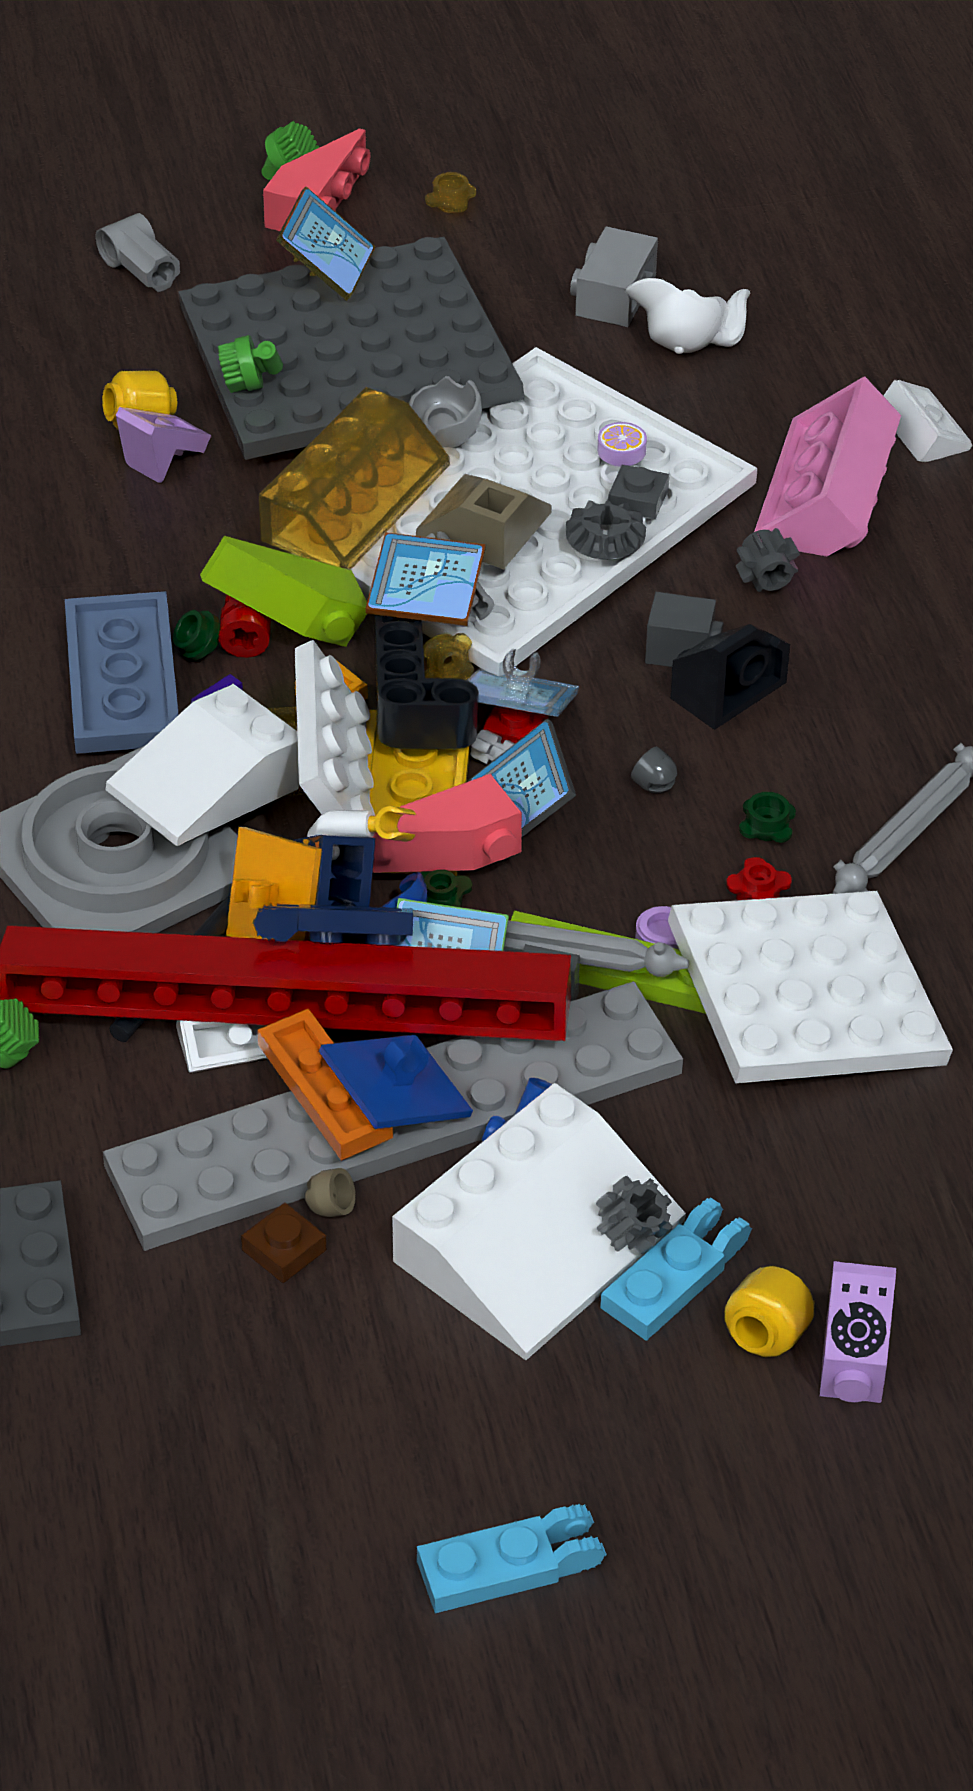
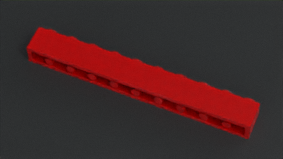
(270, 980)

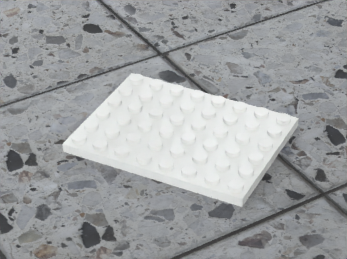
(551, 453)

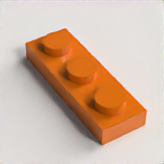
(294, 1052)

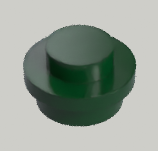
(197, 634)

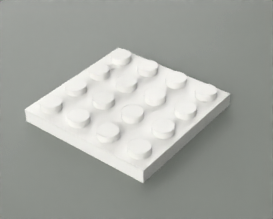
(808, 986)

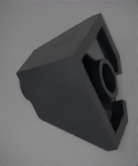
(729, 673)

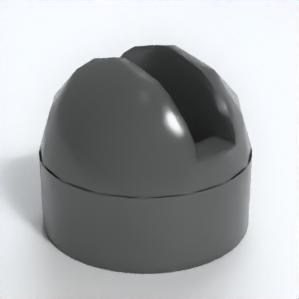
(655, 771)

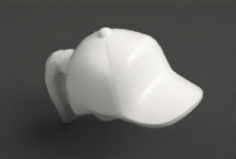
(687, 320)

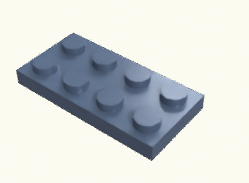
(120, 670)

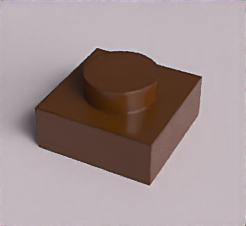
(283, 1242)

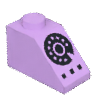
(857, 1332)

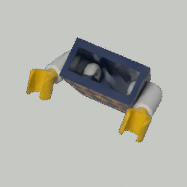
(349, 854)

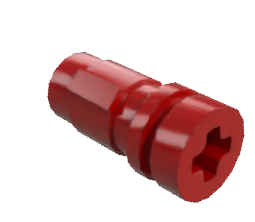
(243, 629)

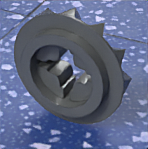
(622, 539)

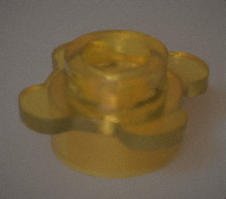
(450, 192)
(447, 645)

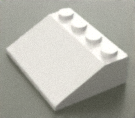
(517, 1221)

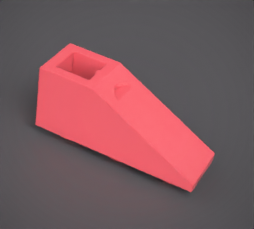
(325, 171)

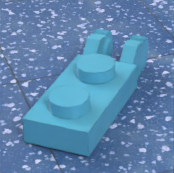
(673, 1271)
(508, 1558)

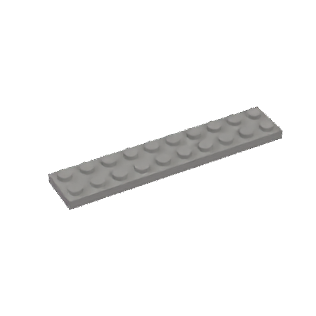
(271, 1148)

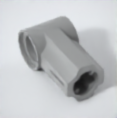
(134, 246)

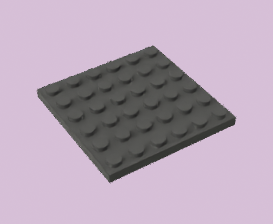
(396, 333)

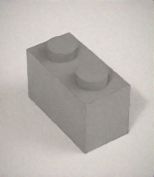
(608, 270)

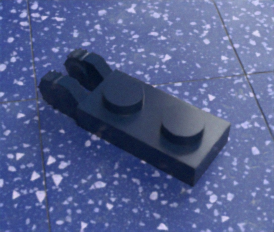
(330, 922)

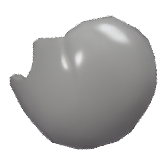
(455, 413)

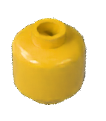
(138, 391)
(769, 1311)

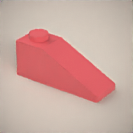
(454, 831)

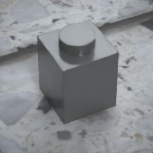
(678, 625)

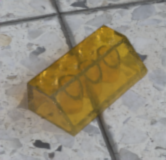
(352, 481)

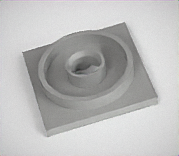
(74, 883)

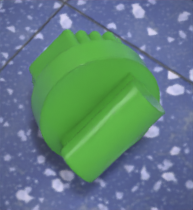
(286, 145)
(244, 363)
(17, 1032)

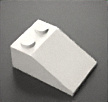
(210, 766)

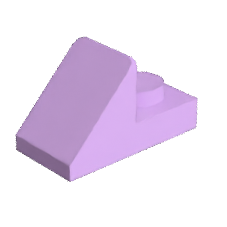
(154, 438)

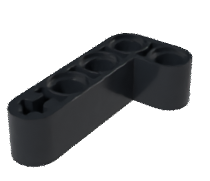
(413, 708)

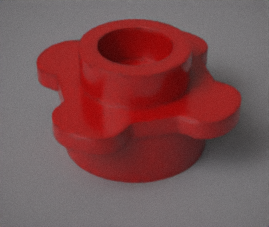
(758, 880)

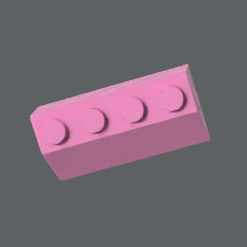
(831, 470)

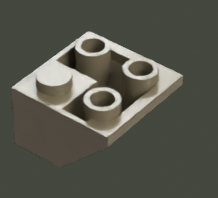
(488, 515)

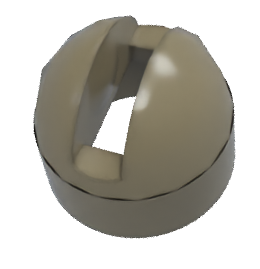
(331, 1193)

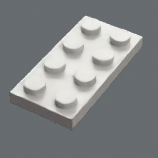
(331, 734)

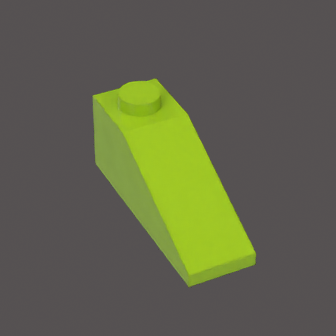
(290, 589)

